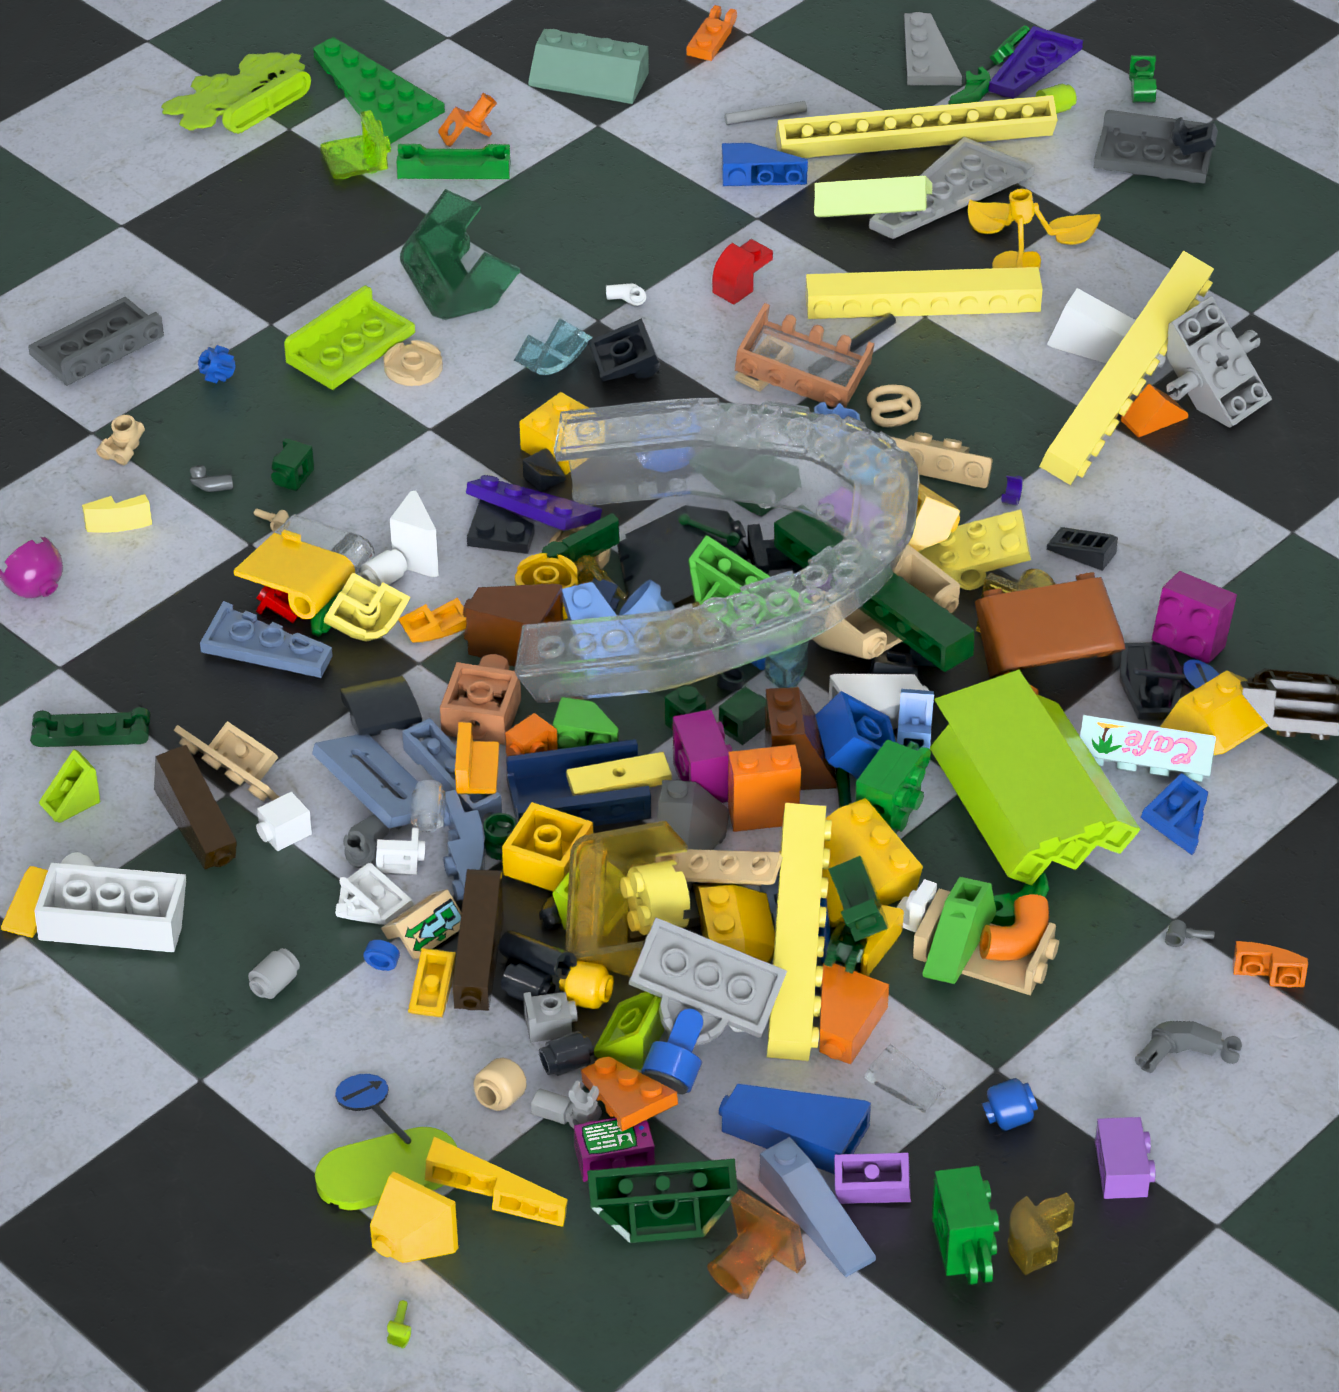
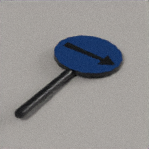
(1193, 672)
(365, 1093)

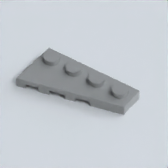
(927, 53)

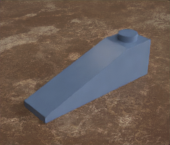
(814, 1207)

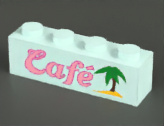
(1149, 747)

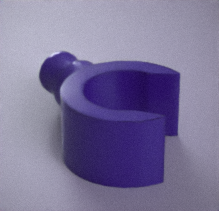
(1013, 490)

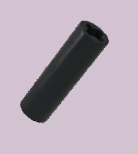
(537, 954)

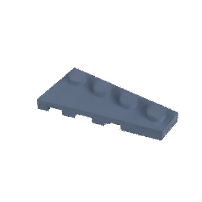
(253, 641)

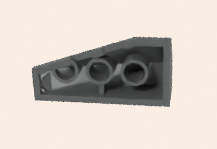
(693, 814)

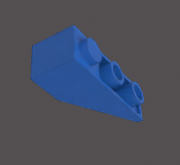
(757, 166)

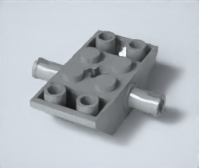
(1214, 365)

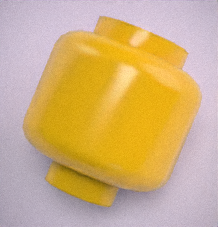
(588, 985)

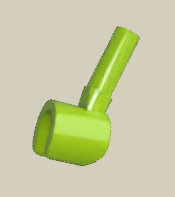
(399, 1332)

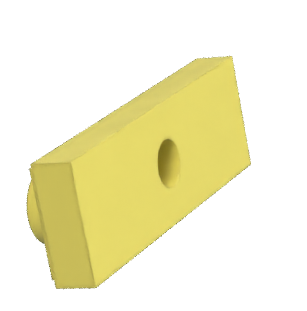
(619, 774)

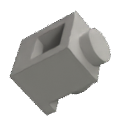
(548, 1016)

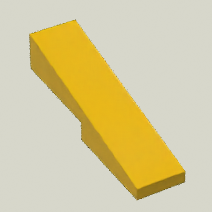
(510, 1193)

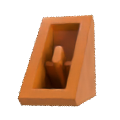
(1152, 412)

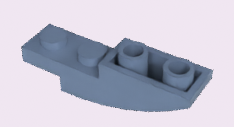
(464, 843)

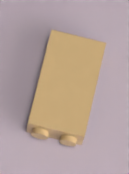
(1013, 974)

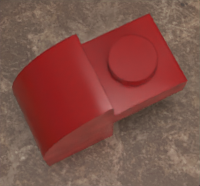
(736, 269)

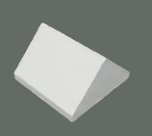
(415, 536)

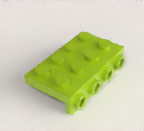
(346, 338)

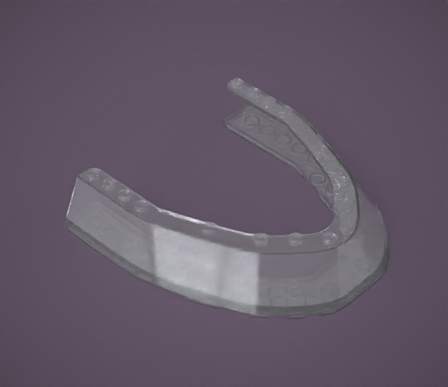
(736, 453)

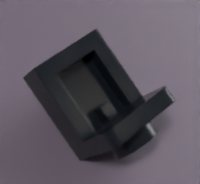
(1194, 139)

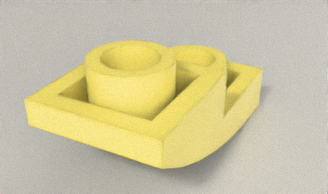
(108, 516)

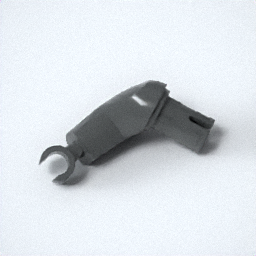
(362, 841)
(1183, 1036)

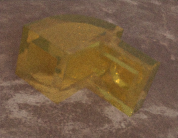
(1034, 1230)

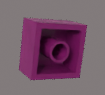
(1194, 617)
(701, 752)

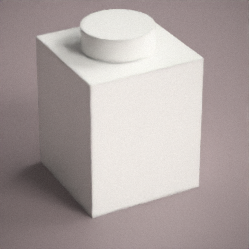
(283, 821)

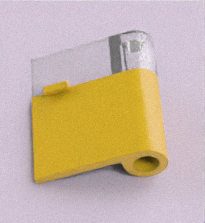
(307, 562)

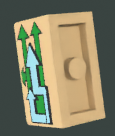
(426, 923)

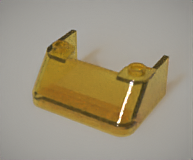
(595, 901)

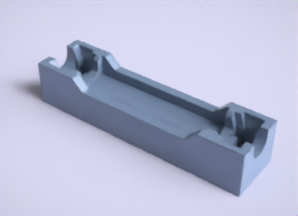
(438, 758)

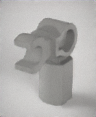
(575, 1109)

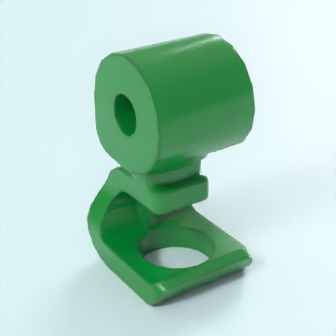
(1143, 84)

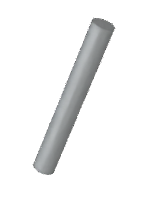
(765, 112)

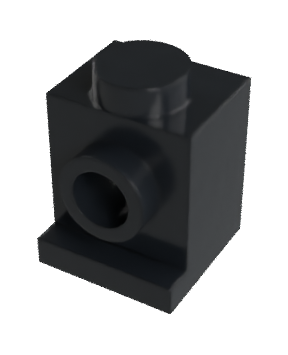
(893, 663)

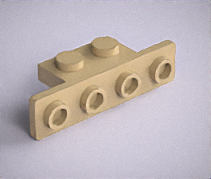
(947, 460)
(237, 753)
(727, 866)

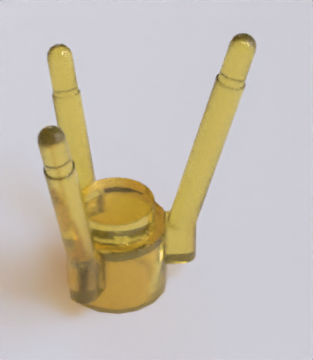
(589, 569)

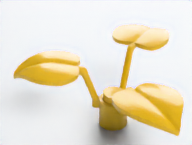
(992, 217)

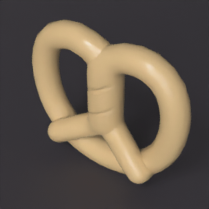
(878, 408)

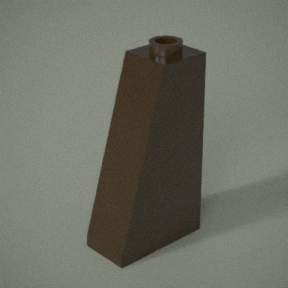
(193, 807)
(478, 940)

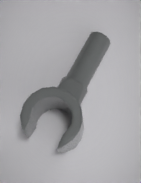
(1178, 932)

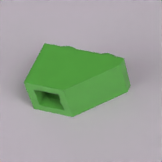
(582, 724)

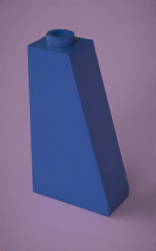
(815, 1122)

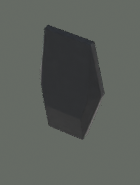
(1149, 695)

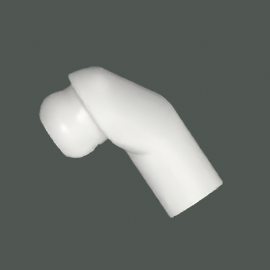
(628, 292)

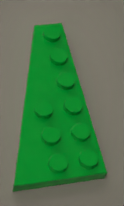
(375, 88)

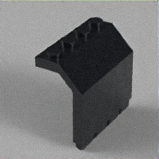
(664, 546)

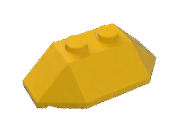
(1217, 711)
(736, 918)

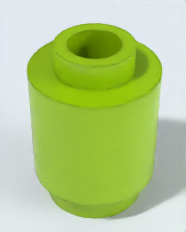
(1063, 96)

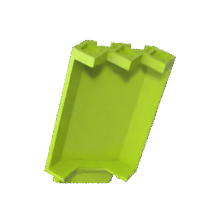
(1028, 778)

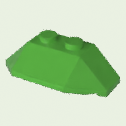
(719, 571)

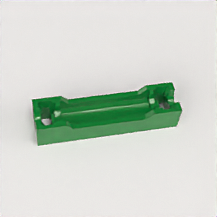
(424, 163)

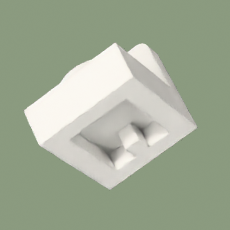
(400, 855)
(917, 904)

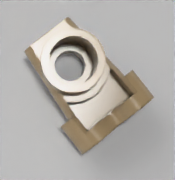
(122, 441)

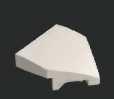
(371, 897)

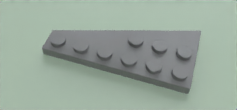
(958, 176)

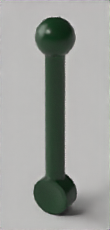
(732, 538)

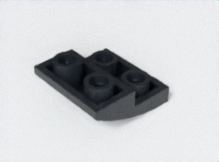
(381, 706)

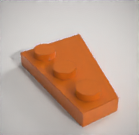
(627, 1092)

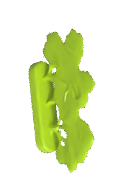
(235, 93)

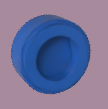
(381, 955)

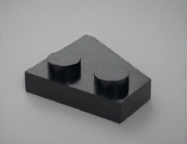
(499, 529)

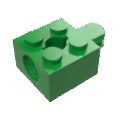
(894, 782)
(965, 1223)

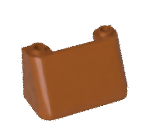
(1048, 625)

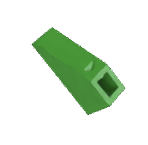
(959, 929)

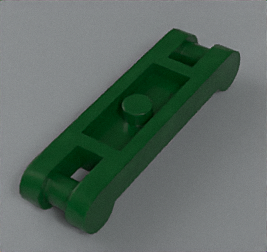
(90, 728)

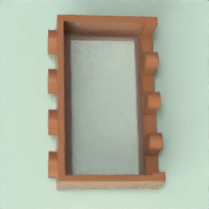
(801, 361)

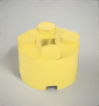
(655, 893)

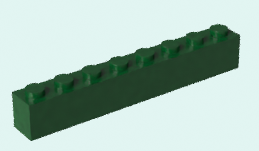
(895, 606)

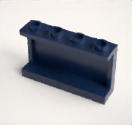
(544, 781)

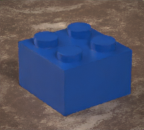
(852, 733)

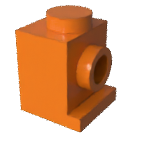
(531, 736)

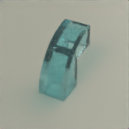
(558, 352)
(788, 666)

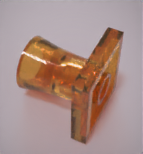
(760, 1239)

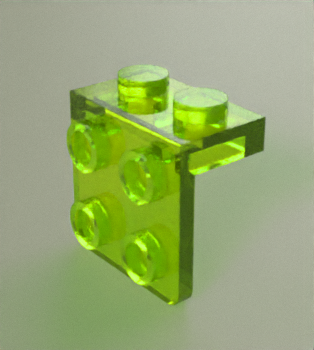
(358, 153)

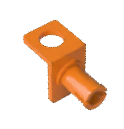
(473, 119)

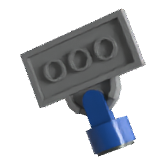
(700, 993)

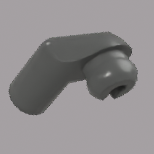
(207, 483)

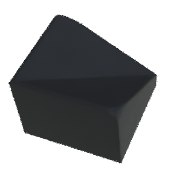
(542, 470)

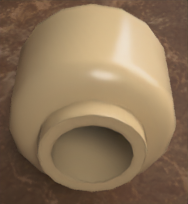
(499, 1084)

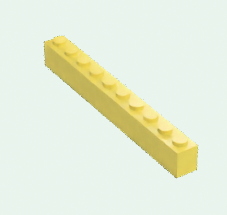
(916, 127)
(1125, 371)

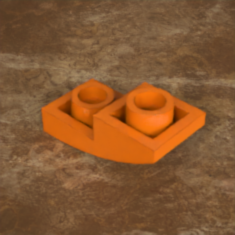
(1279, 964)

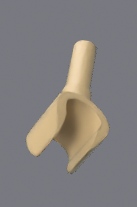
(276, 520)

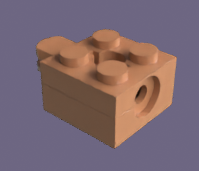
(484, 695)

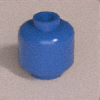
(1010, 1104)

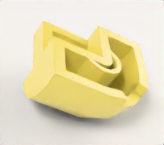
(366, 609)

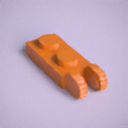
(711, 34)

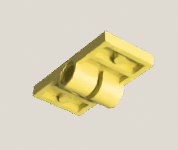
(981, 548)

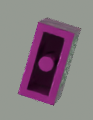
(605, 1146)

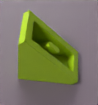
(72, 789)

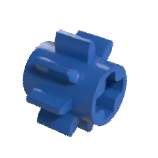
(216, 364)

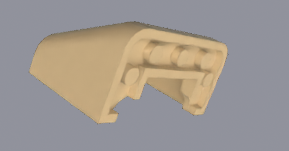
(866, 638)

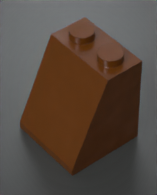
(499, 612)
(791, 722)

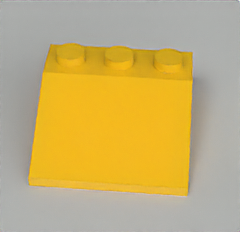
(864, 833)

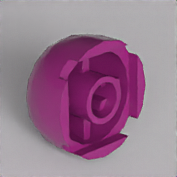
(33, 569)

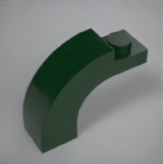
(859, 898)

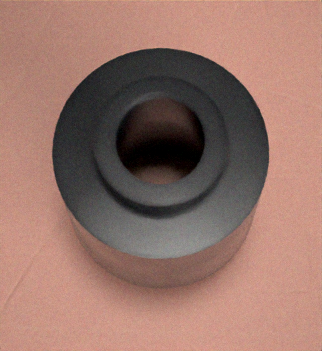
(525, 979)
(566, 1053)

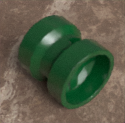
(496, 831)

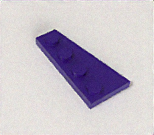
(1032, 60)
(542, 507)

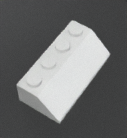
(111, 907)

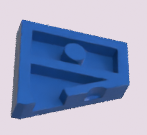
(1178, 812)

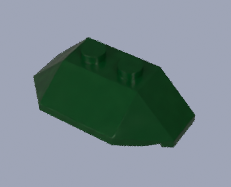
(663, 1199)

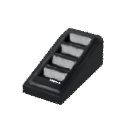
(1091, 548)

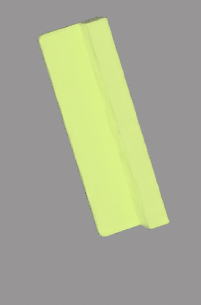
(871, 196)

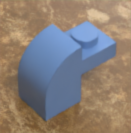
(915, 717)

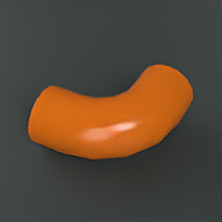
(1020, 938)

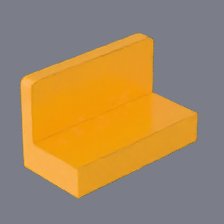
(475, 763)

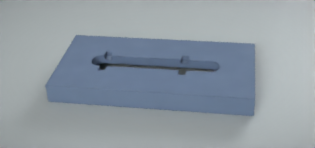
(337, 758)

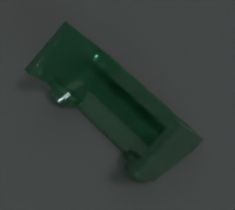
(435, 267)

